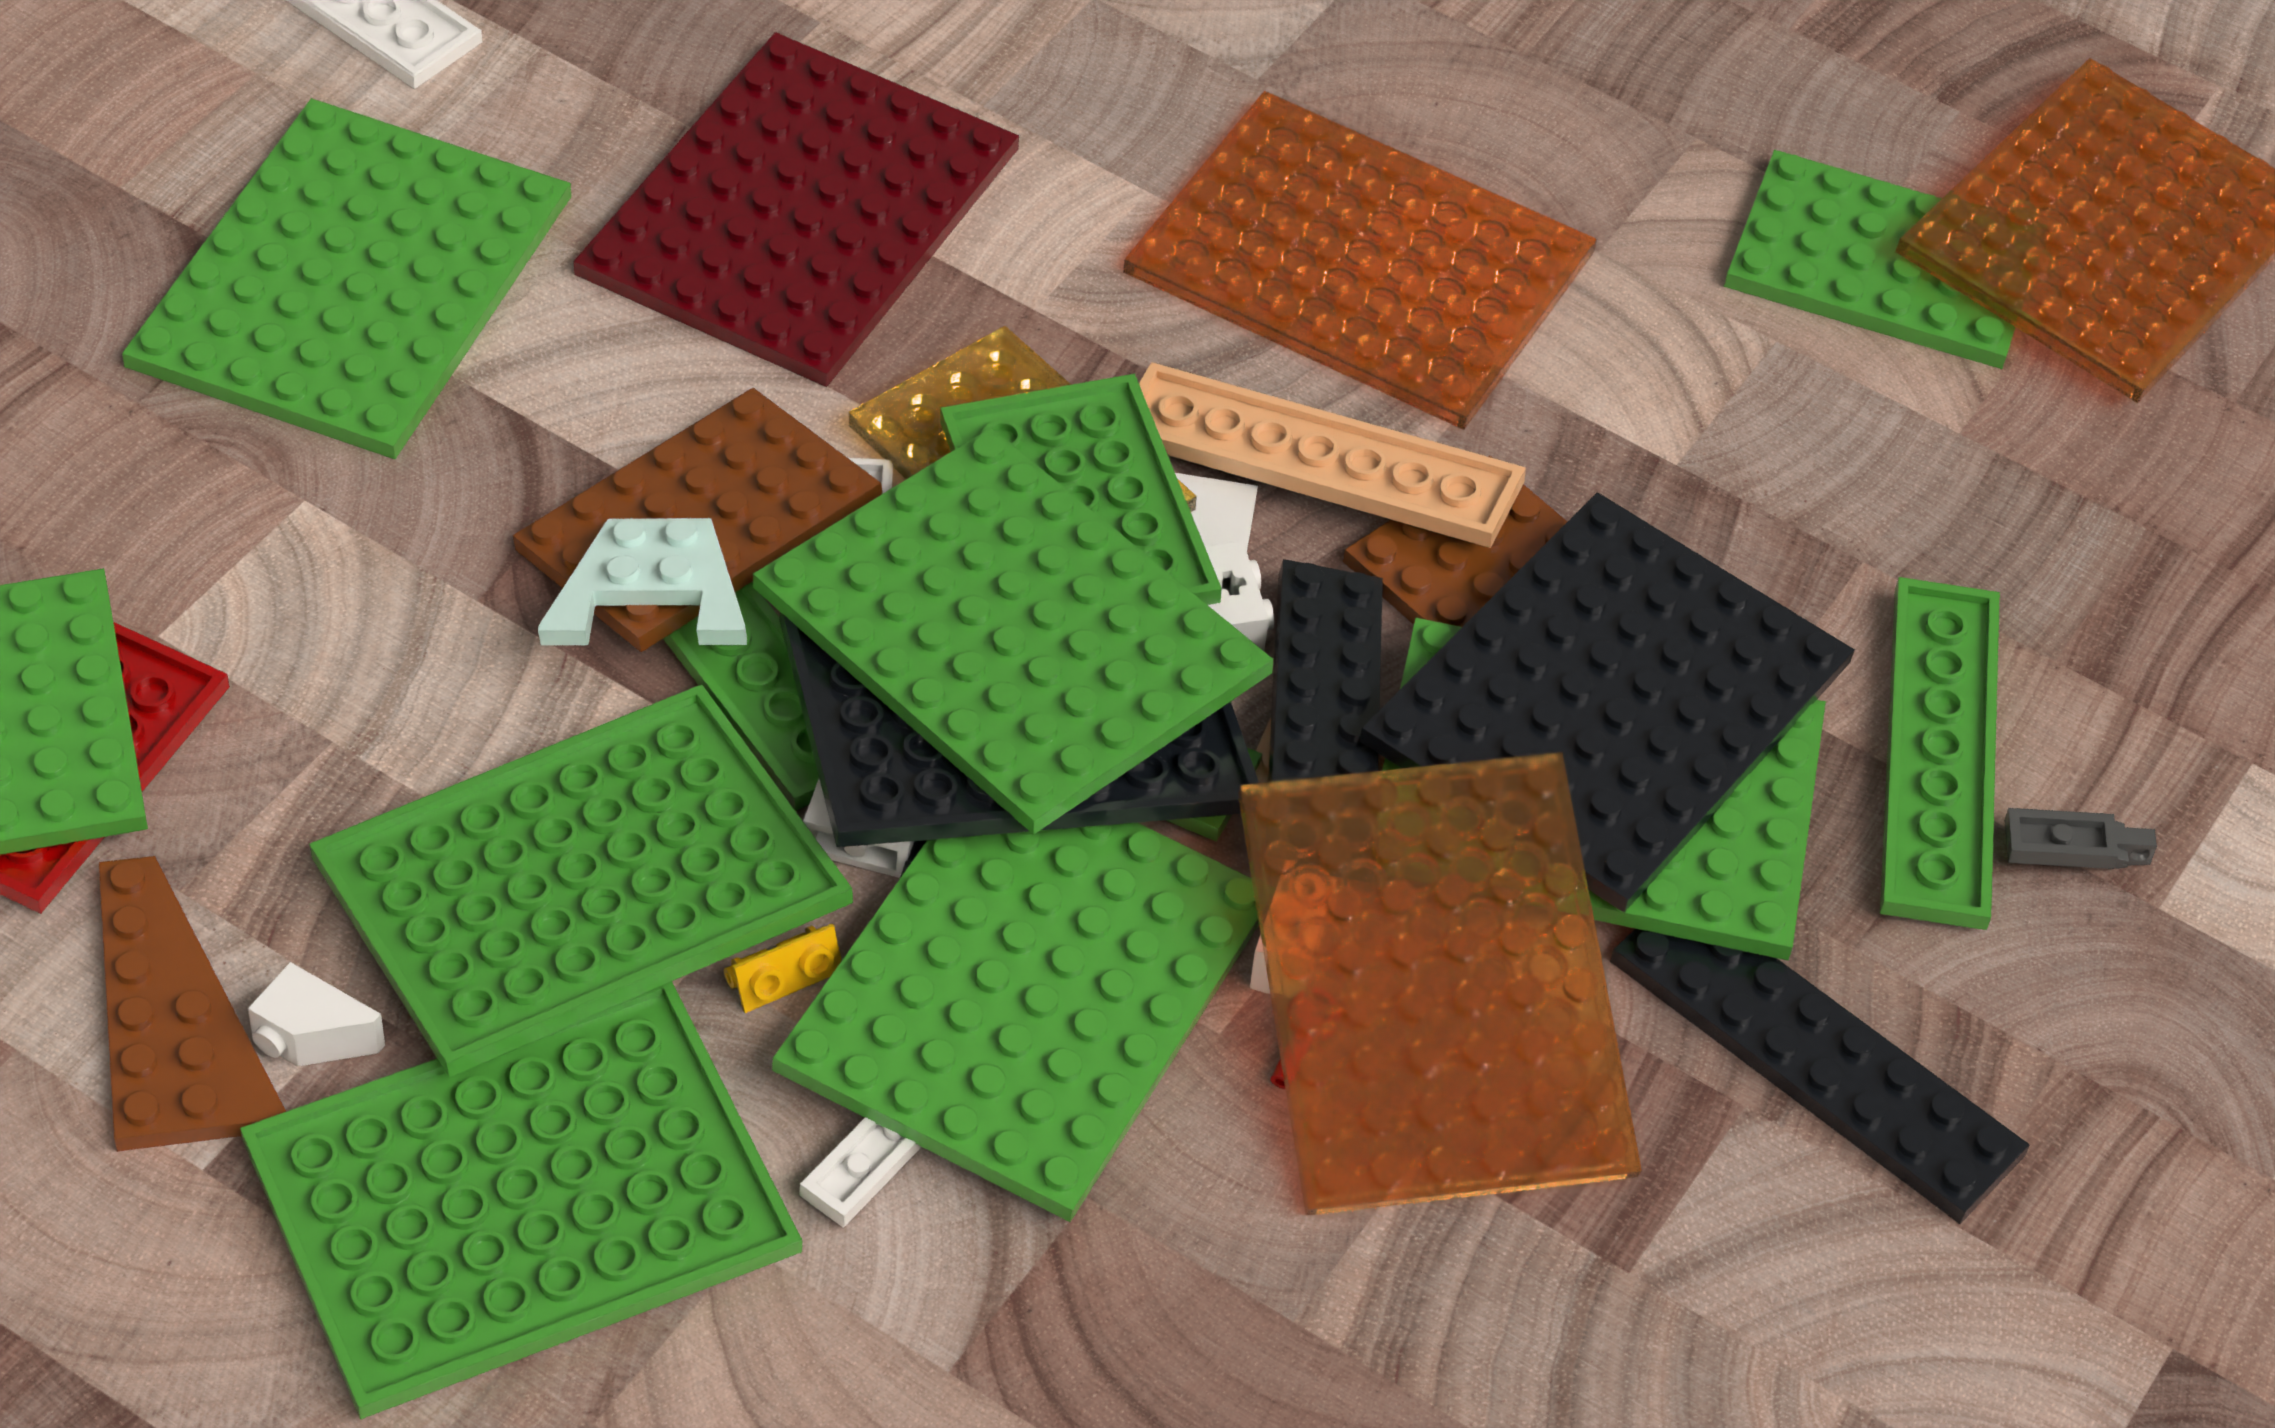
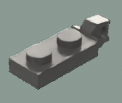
(2075, 839)

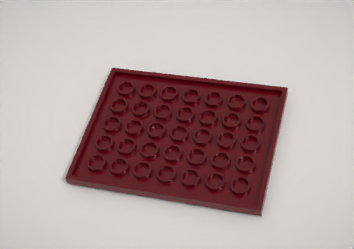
(797, 208)

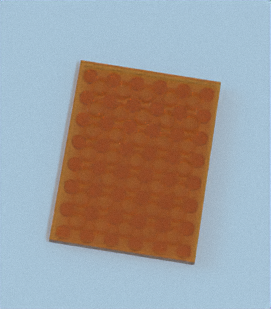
(2105, 229)
(1361, 258)
(1436, 983)

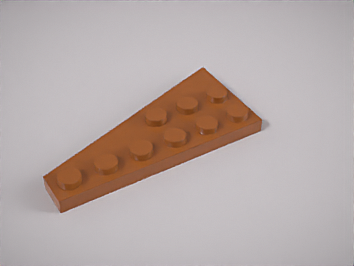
(174, 1038)

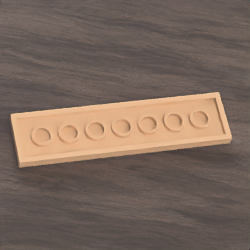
(1331, 456)

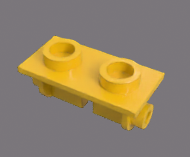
(785, 968)

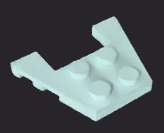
(649, 565)

